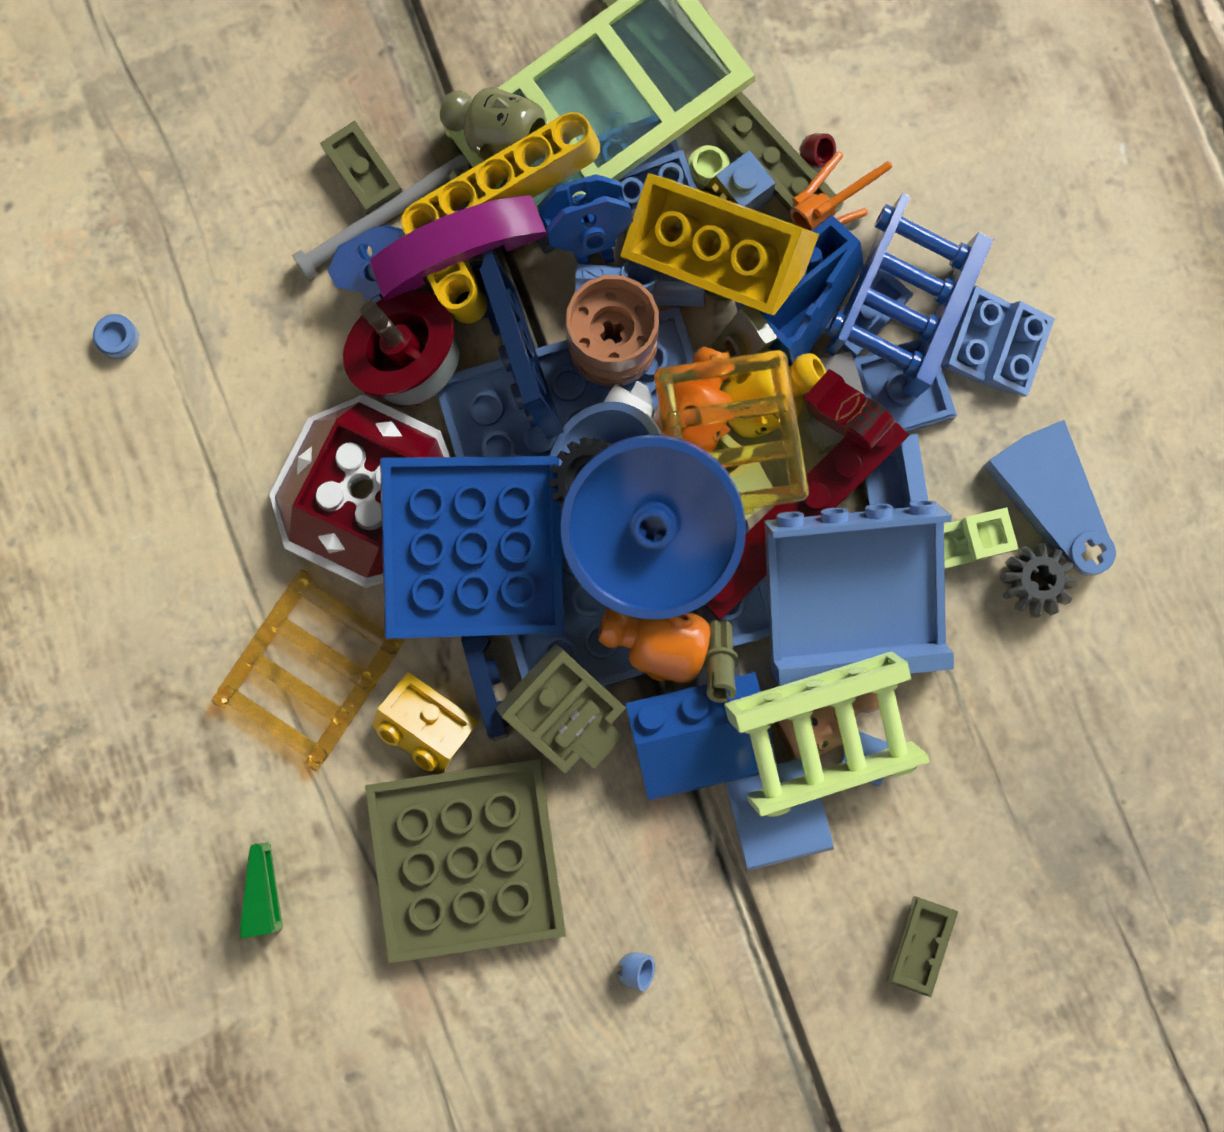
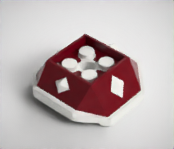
(316, 484)

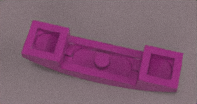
(455, 239)

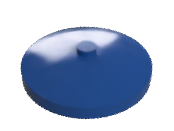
(653, 527)

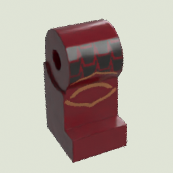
(848, 410)

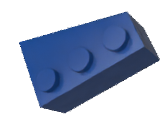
(812, 303)

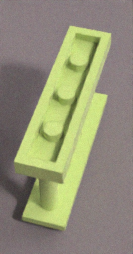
(796, 703)

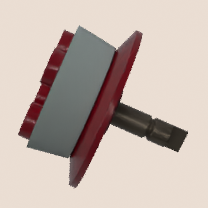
(402, 348)

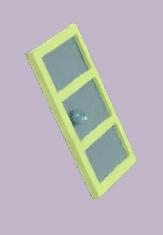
(636, 76)

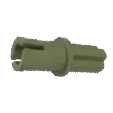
(721, 662)

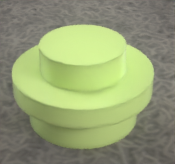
(706, 163)

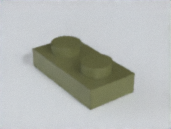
(361, 167)

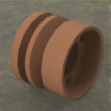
(615, 308)

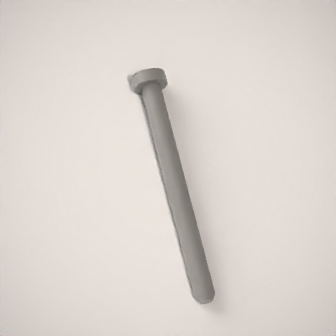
(378, 217)

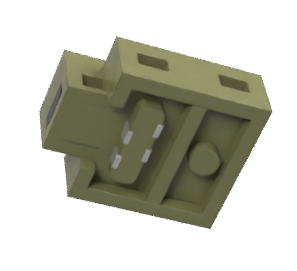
(564, 711)

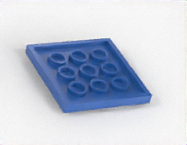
(470, 546)

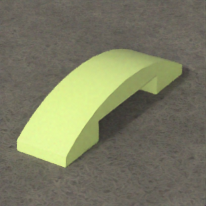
(978, 538)

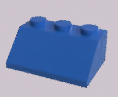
(689, 742)

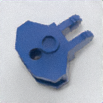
(588, 220)
(351, 263)

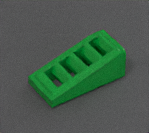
(260, 901)

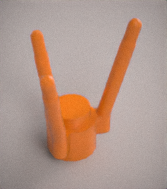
(813, 209)

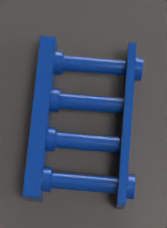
(950, 294)

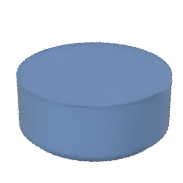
(115, 336)

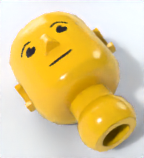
(804, 374)

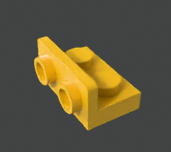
(423, 724)

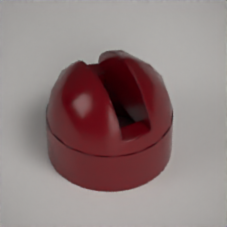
(817, 149)

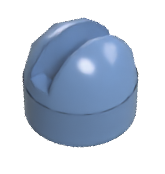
(637, 970)

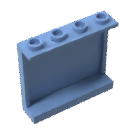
(856, 588)

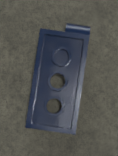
(518, 351)

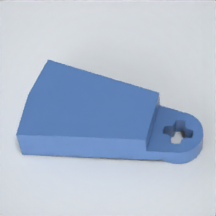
(1053, 494)

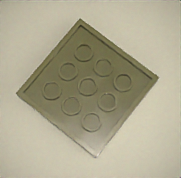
(465, 861)

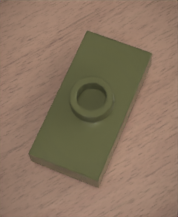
(745, 334)
(922, 946)

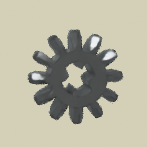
(1027, 590)

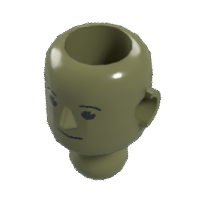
(491, 119)

